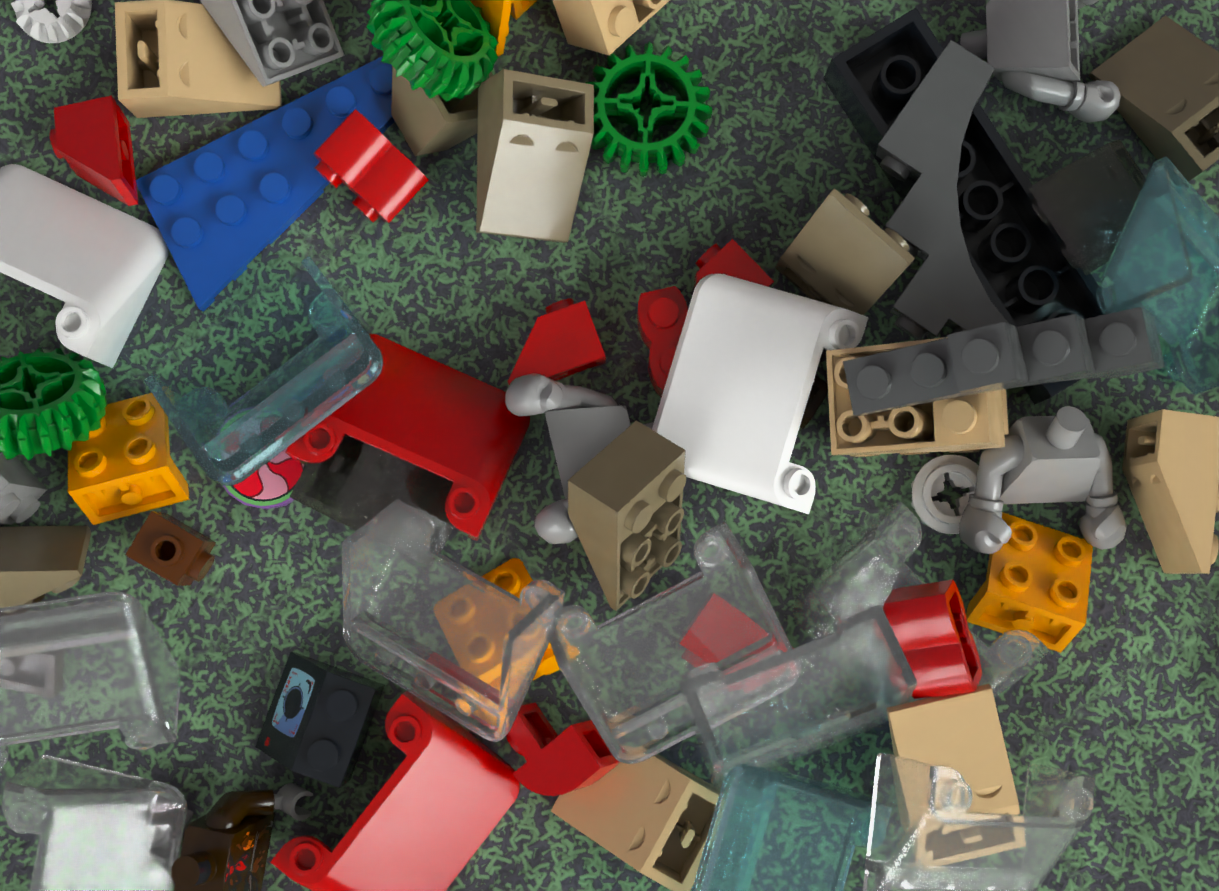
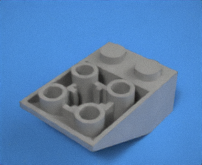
(277, 35)

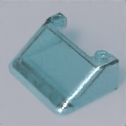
(1172, 270)
(286, 404)
(781, 833)

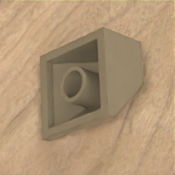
(432, 123)

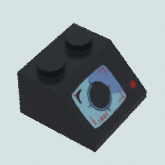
(319, 719)

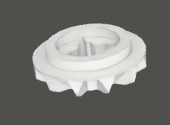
(48, 28)
(929, 481)

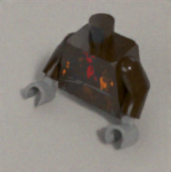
(232, 840)

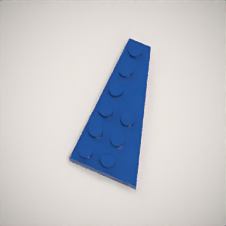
(254, 182)

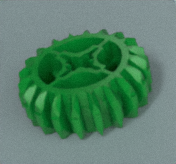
(434, 44)
(664, 109)
(48, 402)

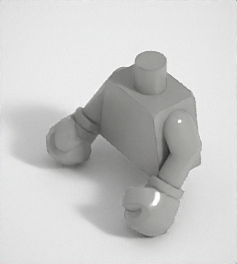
(1038, 55)
(579, 428)
(1045, 463)

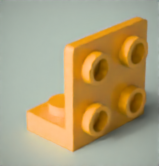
(125, 463)
(1035, 585)

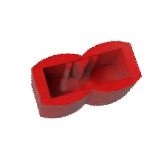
(369, 167)
(660, 324)
(935, 638)

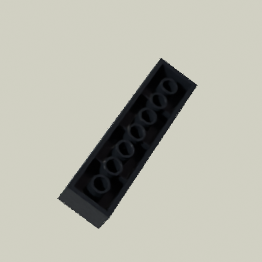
(1005, 238)

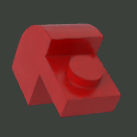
(556, 761)

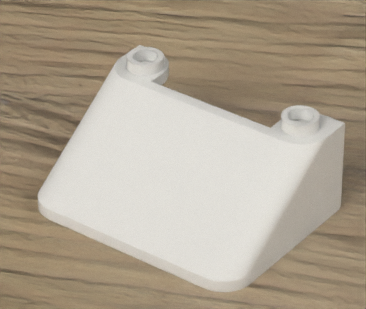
(81, 255)
(746, 384)

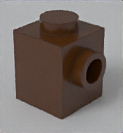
(172, 549)

